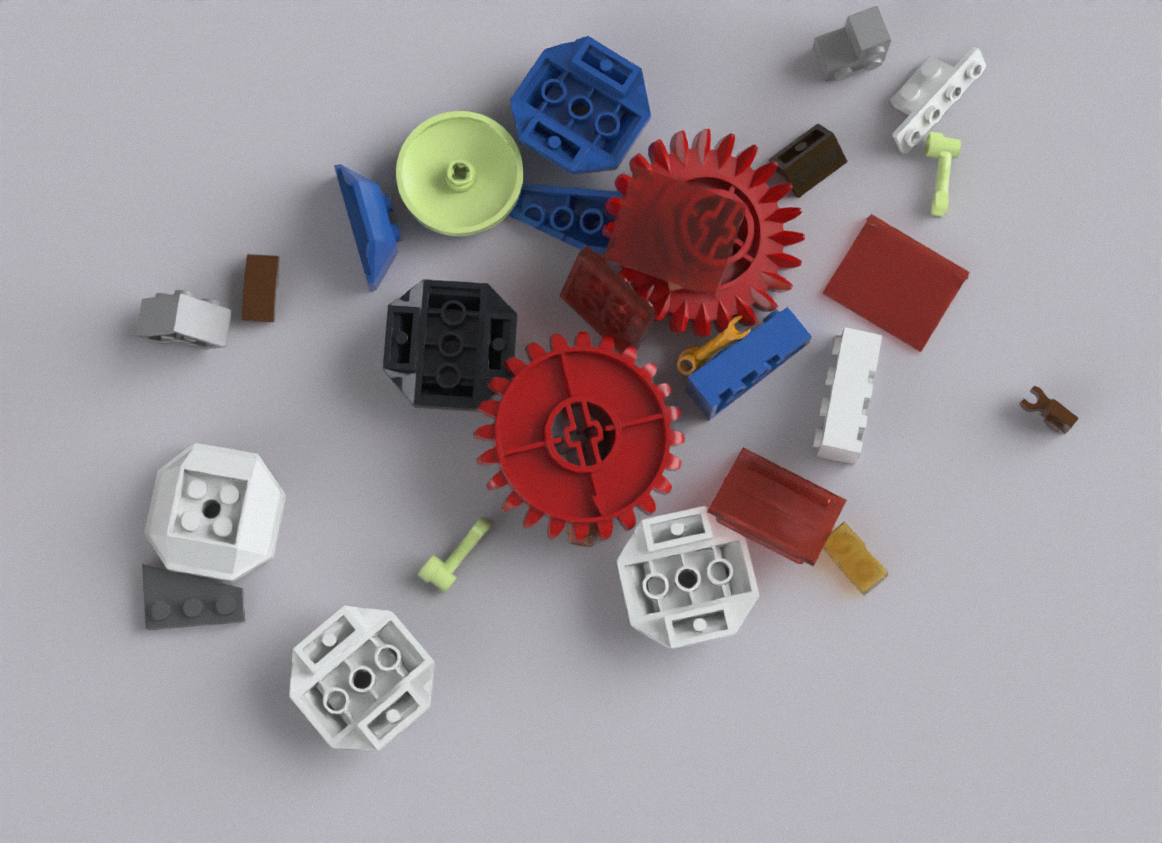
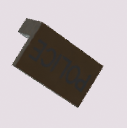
(809, 159)

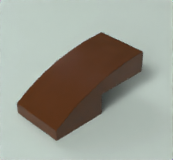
(260, 287)

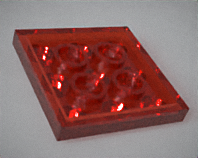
(607, 301)

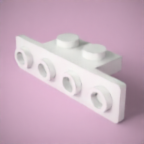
(931, 94)

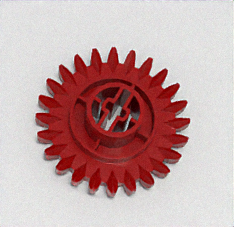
(757, 247)
(572, 387)

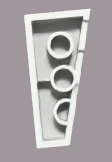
(848, 396)

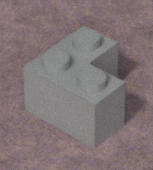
(853, 47)
(183, 319)

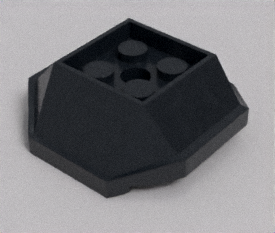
(444, 312)

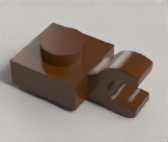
(1056, 415)

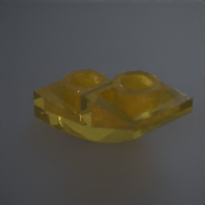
(854, 559)

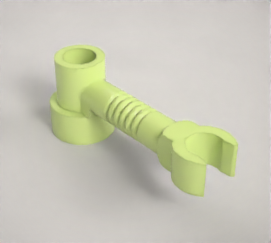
(942, 149)
(441, 573)

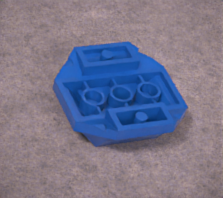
(588, 77)

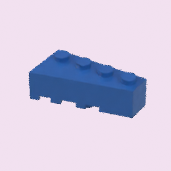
(747, 362)

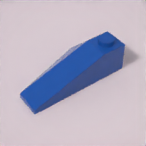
(567, 214)

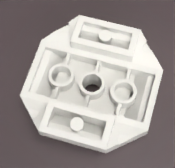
(239, 536)
(681, 544)
(336, 653)

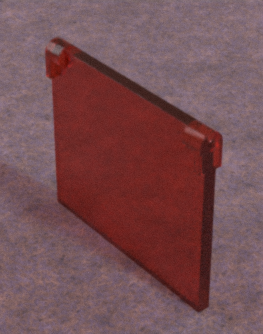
(896, 283)

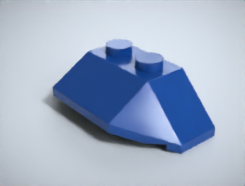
(369, 223)

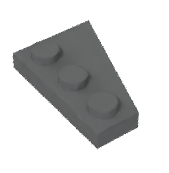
(188, 601)

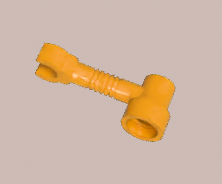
(698, 356)

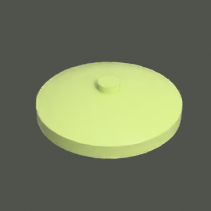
(459, 173)

